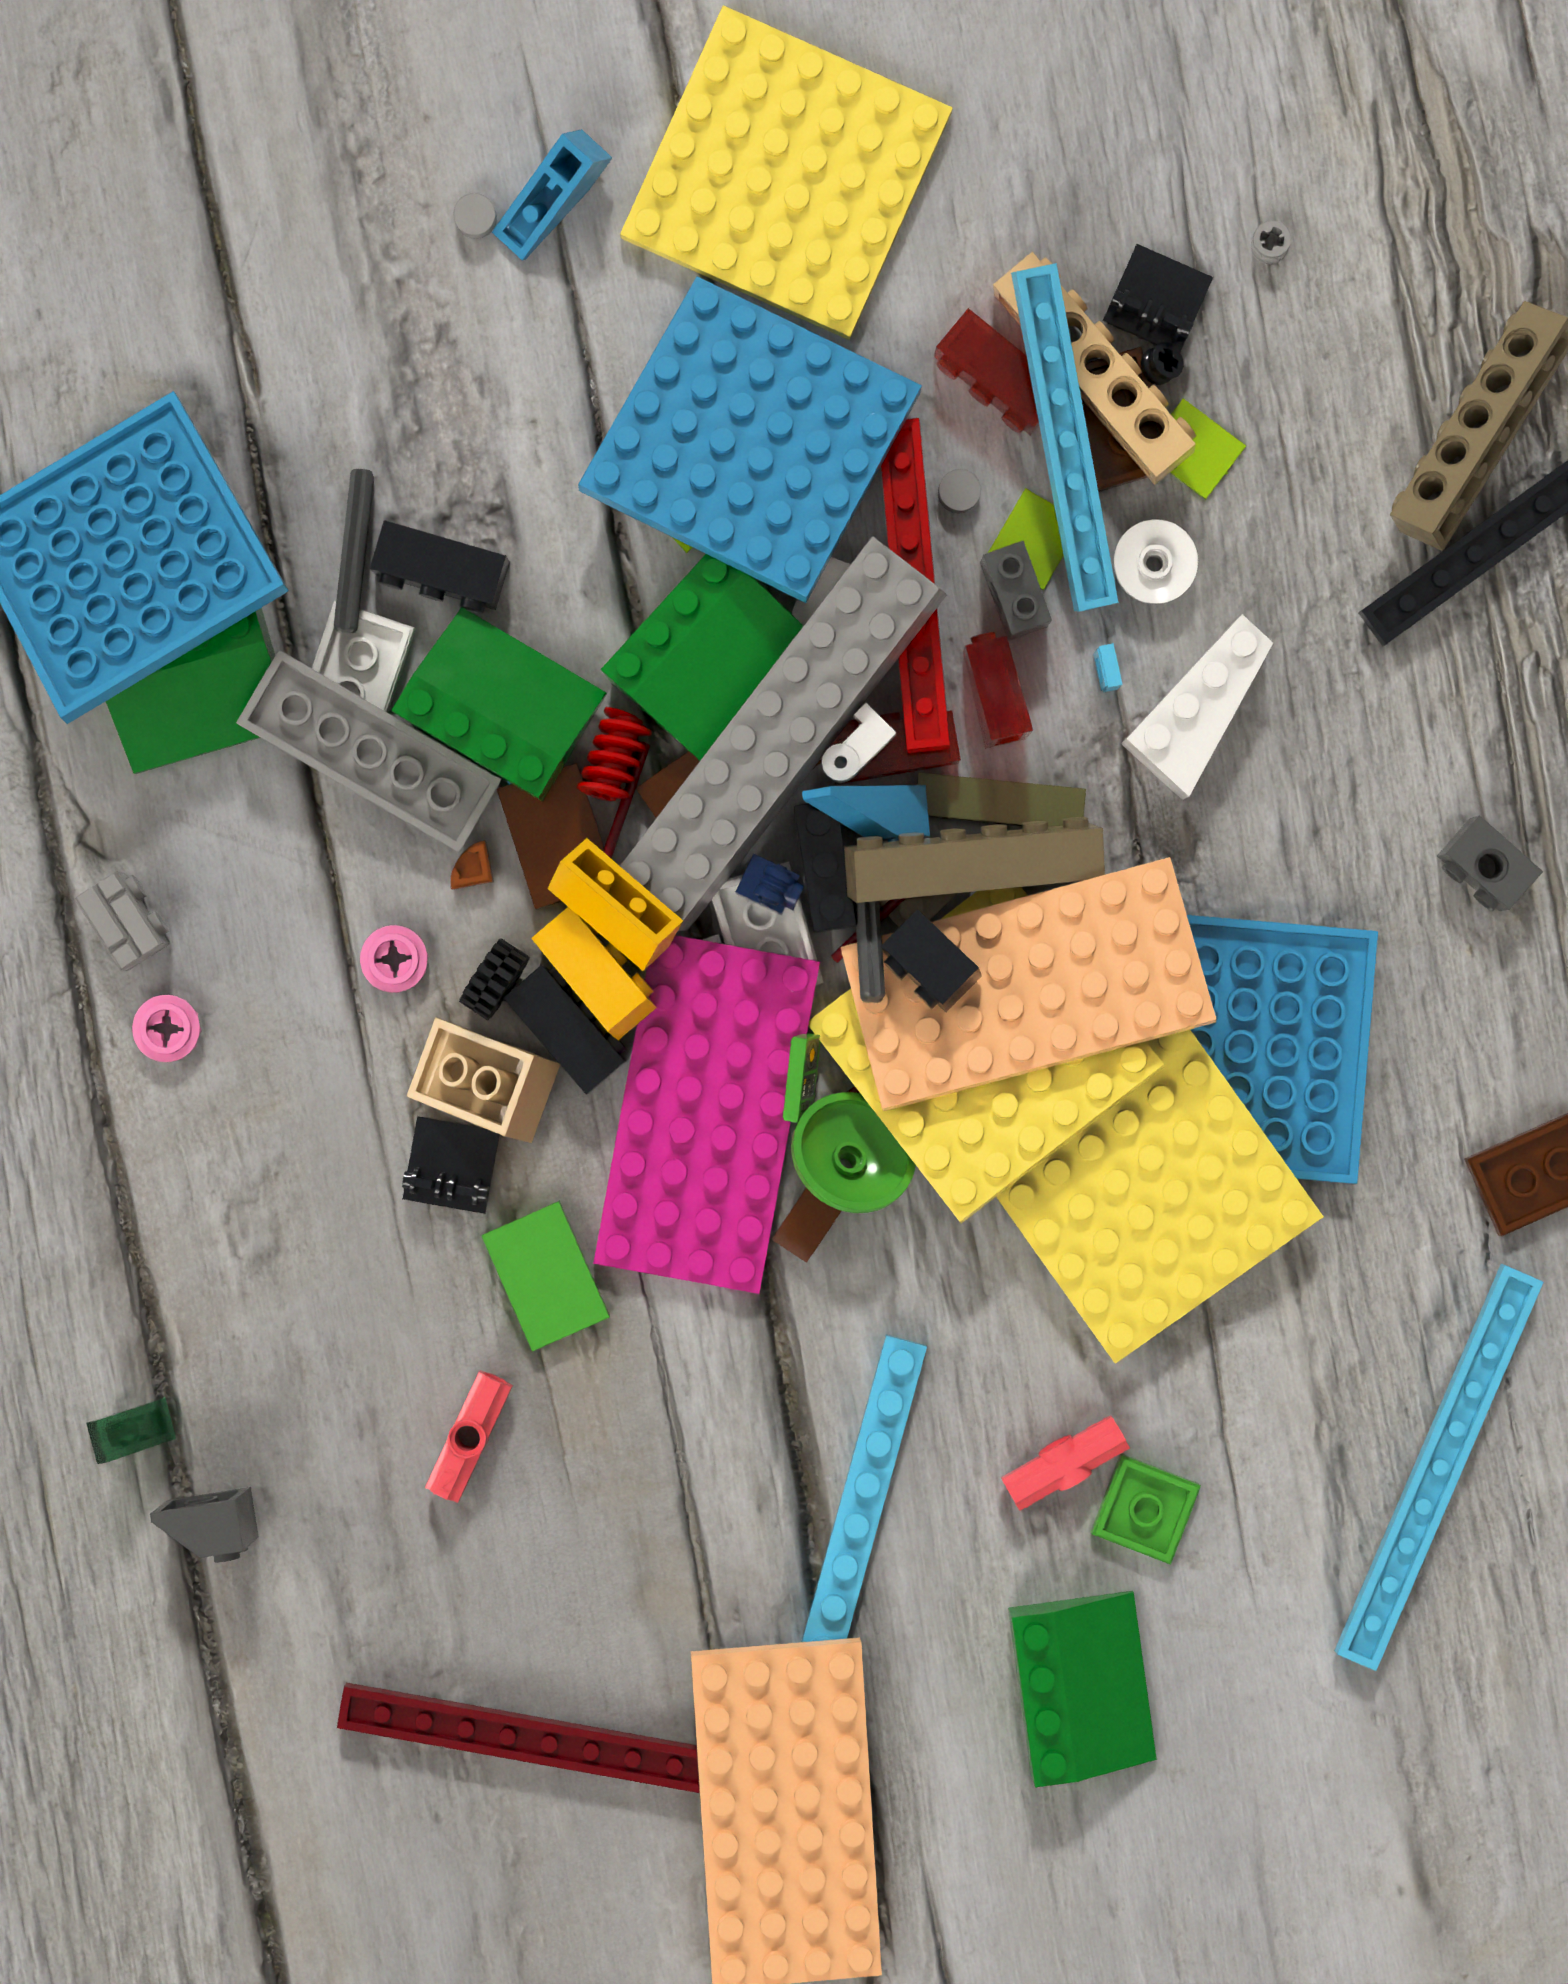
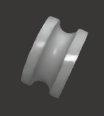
(1277, 253)

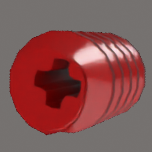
(613, 755)

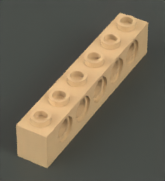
(1154, 456)

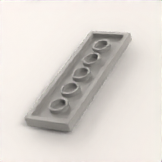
(368, 751)

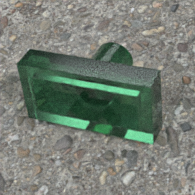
(131, 1430)

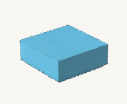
(1107, 668)

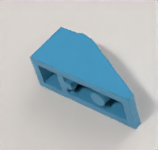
(552, 192)
(874, 809)

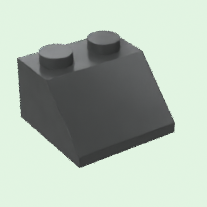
(210, 1523)

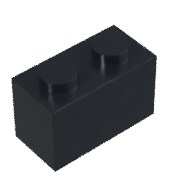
(930, 962)

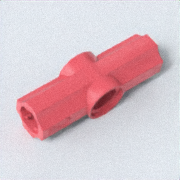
(456, 1459)
(1065, 1462)

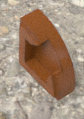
(472, 867)

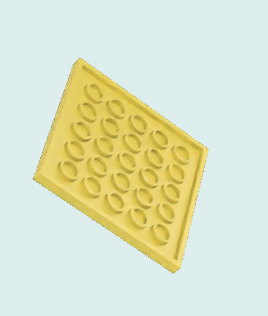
(786, 172)
(997, 1132)
(1159, 1201)

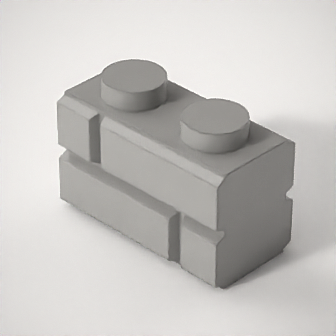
(123, 920)

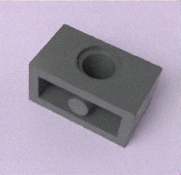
(1015, 590)
(1512, 873)

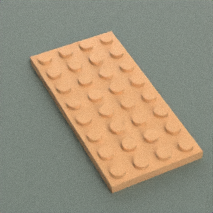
(1057, 984)
(786, 1812)

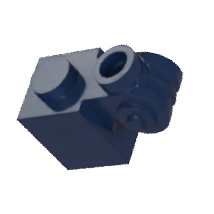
(770, 885)

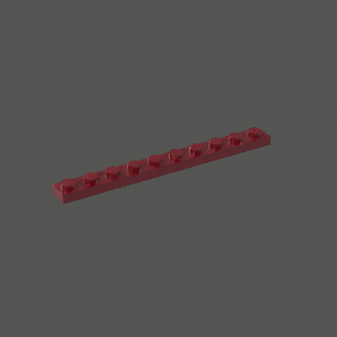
(519, 1737)

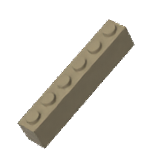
(973, 861)

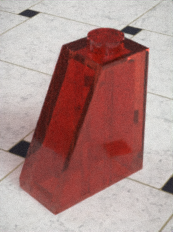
(996, 690)

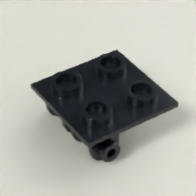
(1157, 298)
(450, 1165)

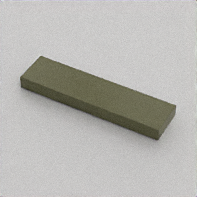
(1000, 800)

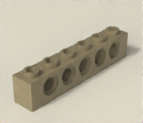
(1483, 447)

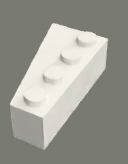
(1192, 717)

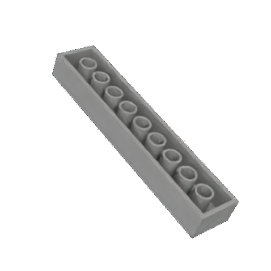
(782, 730)

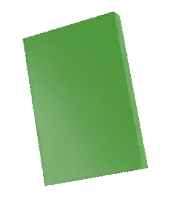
(545, 1276)

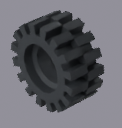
(494, 979)

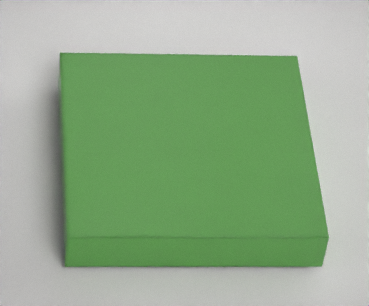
(1145, 1509)

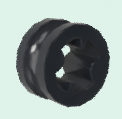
(1169, 357)

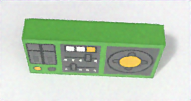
(801, 1075)

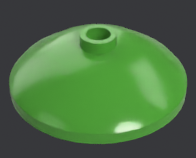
(849, 1130)

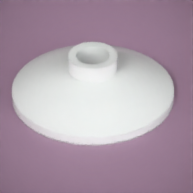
(1170, 546)

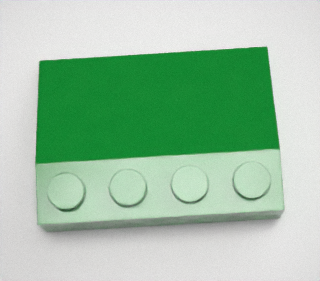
(703, 652)
(194, 699)
(499, 703)
(1082, 1687)

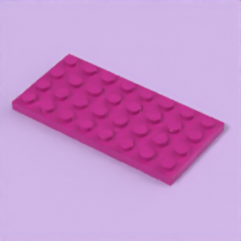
(705, 1115)

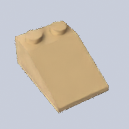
(483, 1080)

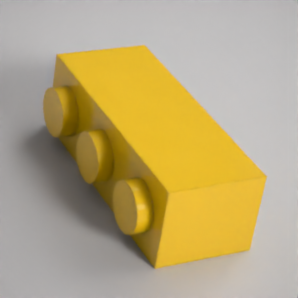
(615, 904)
(595, 973)

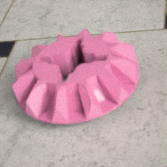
(379, 945)
(152, 1042)

